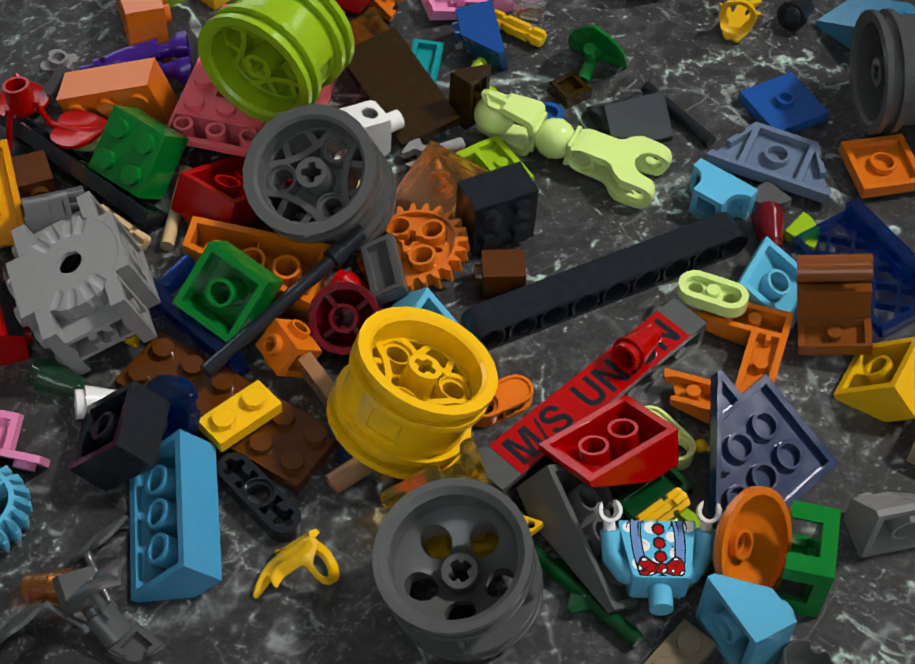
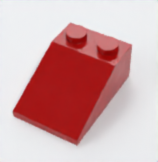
(215, 193)
(616, 445)

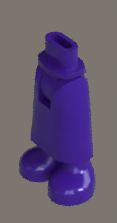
(176, 47)

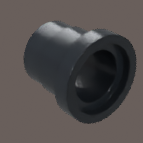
(790, 17)

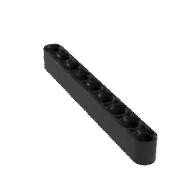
(603, 281)

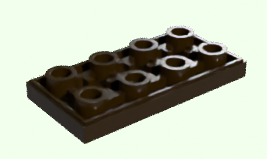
(396, 79)

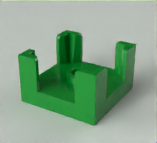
(812, 558)

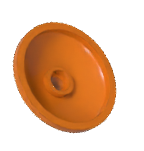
(753, 537)

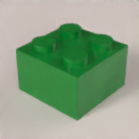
(138, 152)
(226, 289)

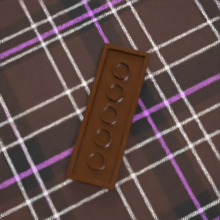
(284, 449)

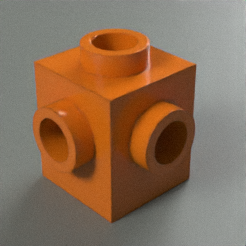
(283, 345)

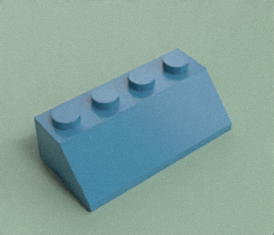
(176, 522)

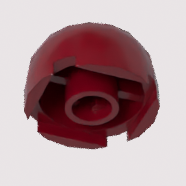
(339, 314)

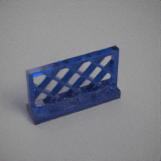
(888, 252)

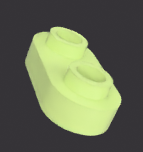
(712, 293)

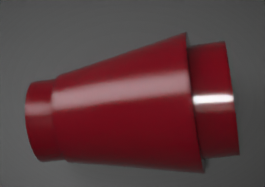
(769, 222)

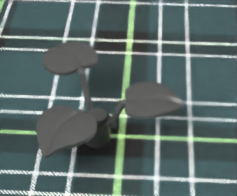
(102, 615)

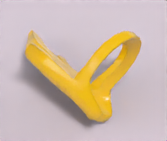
(736, 24)
(297, 554)

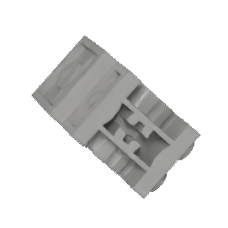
(82, 284)

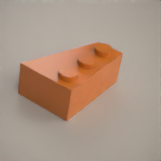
(126, 84)

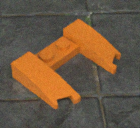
(764, 335)

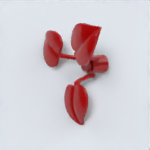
(25, 98)

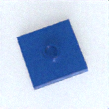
(783, 104)

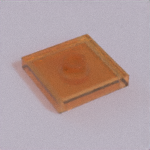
(435, 178)

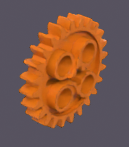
(428, 245)

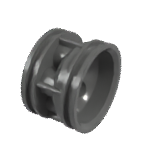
(462, 512)

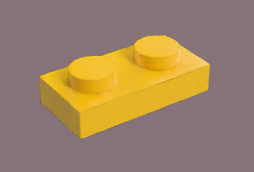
(239, 415)

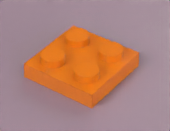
(879, 165)

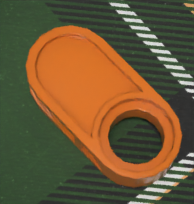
(511, 398)

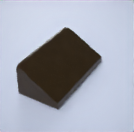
(466, 91)

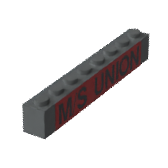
(516, 451)

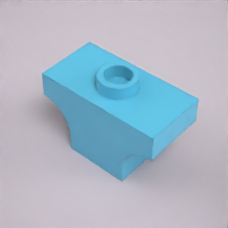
(719, 192)

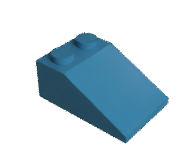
(842, 19)

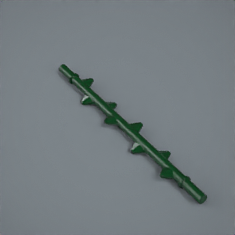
(583, 600)

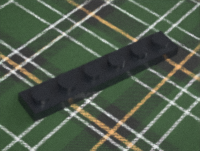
(75, 165)

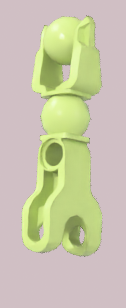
(587, 151)

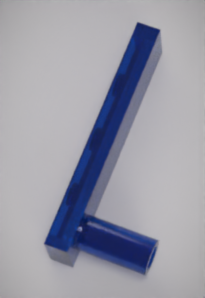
(170, 282)

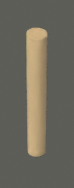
(172, 222)

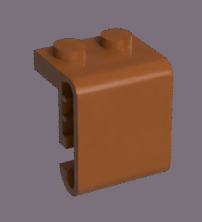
(834, 304)

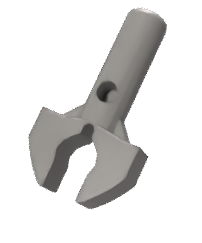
(415, 147)

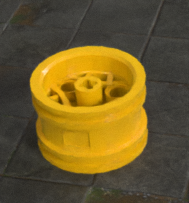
(410, 391)

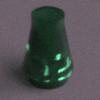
(53, 377)

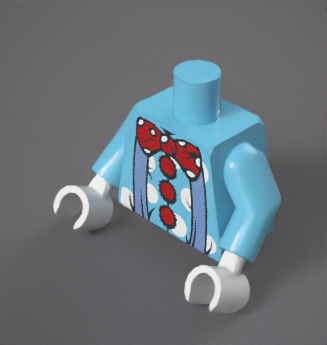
(656, 556)

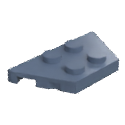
(775, 156)

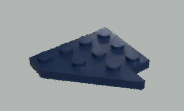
(760, 443)

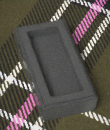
(384, 269)

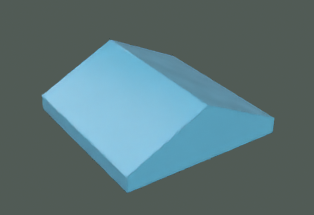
(772, 278)

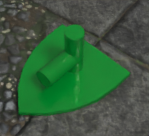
(595, 46)

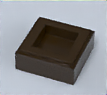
(569, 90)

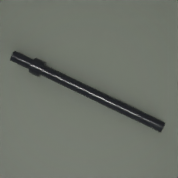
(333, 257)

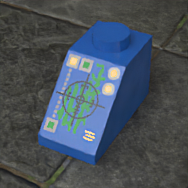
(480, 33)

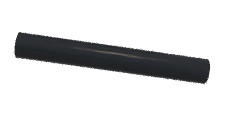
(684, 118)

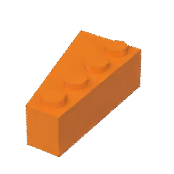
(145, 20)
(276, 253)

